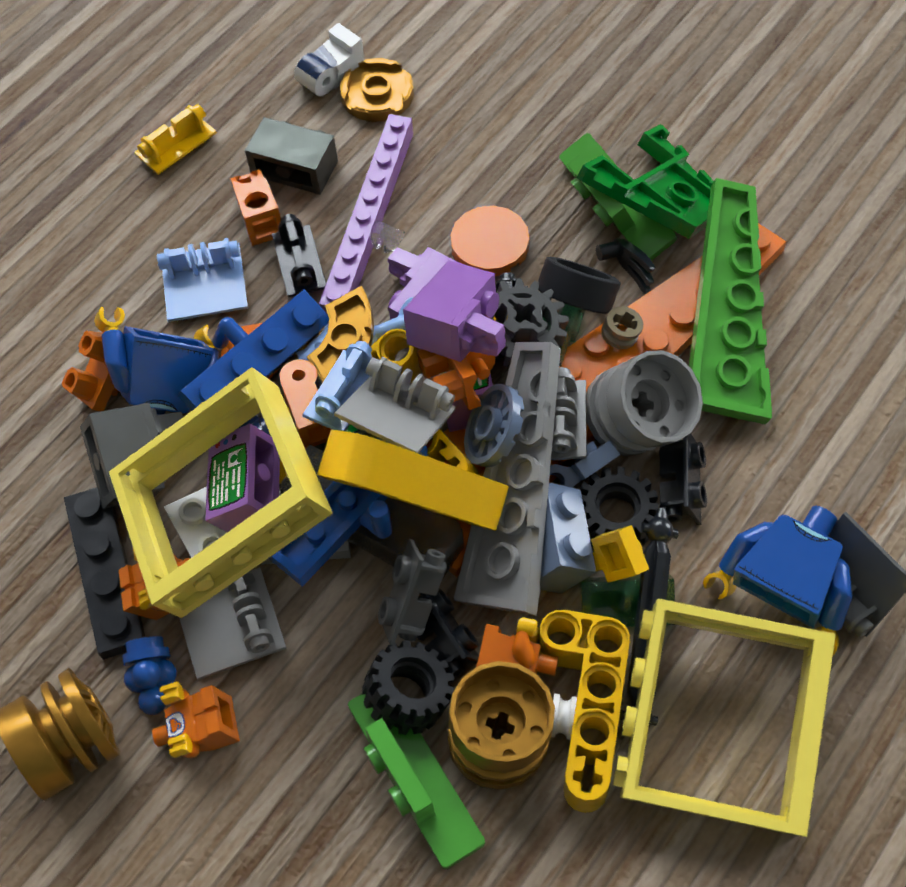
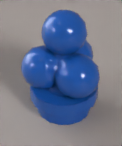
(148, 671)

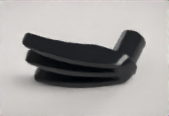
(631, 260)

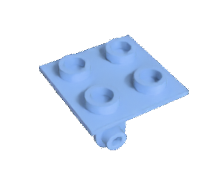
(203, 280)

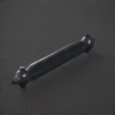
(652, 586)

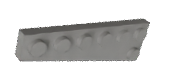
(505, 565)

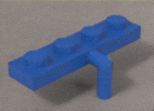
(262, 349)
(350, 510)

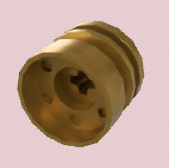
(506, 699)
(49, 738)

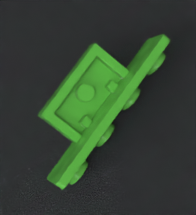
(634, 226)
(419, 787)

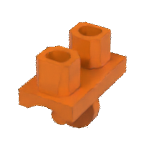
(459, 375)
(93, 384)

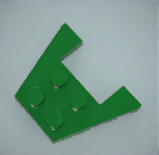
(667, 194)

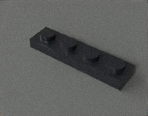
(99, 558)

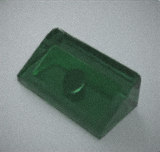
(615, 598)

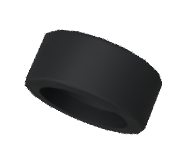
(579, 285)

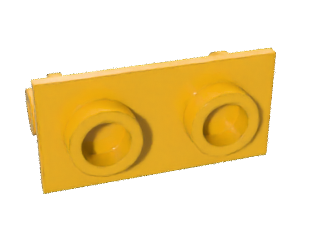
(171, 144)

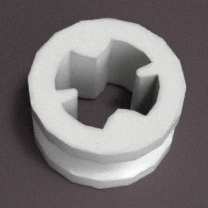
(563, 715)

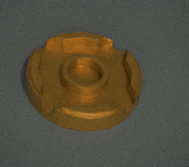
(376, 90)

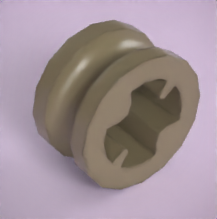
(626, 317)

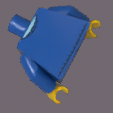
(153, 364)
(791, 569)

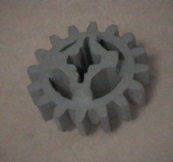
(522, 312)

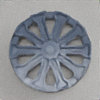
(493, 425)

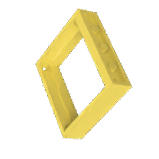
(249, 543)
(807, 721)

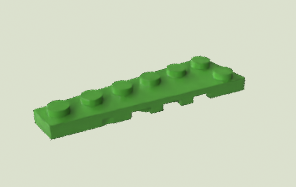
(728, 316)

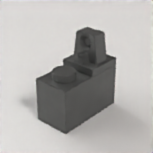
(116, 435)

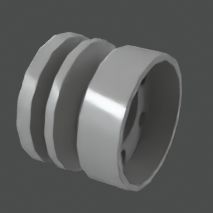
(644, 403)

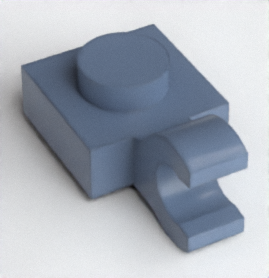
(583, 468)

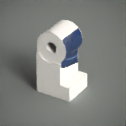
(328, 64)

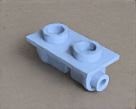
(339, 385)

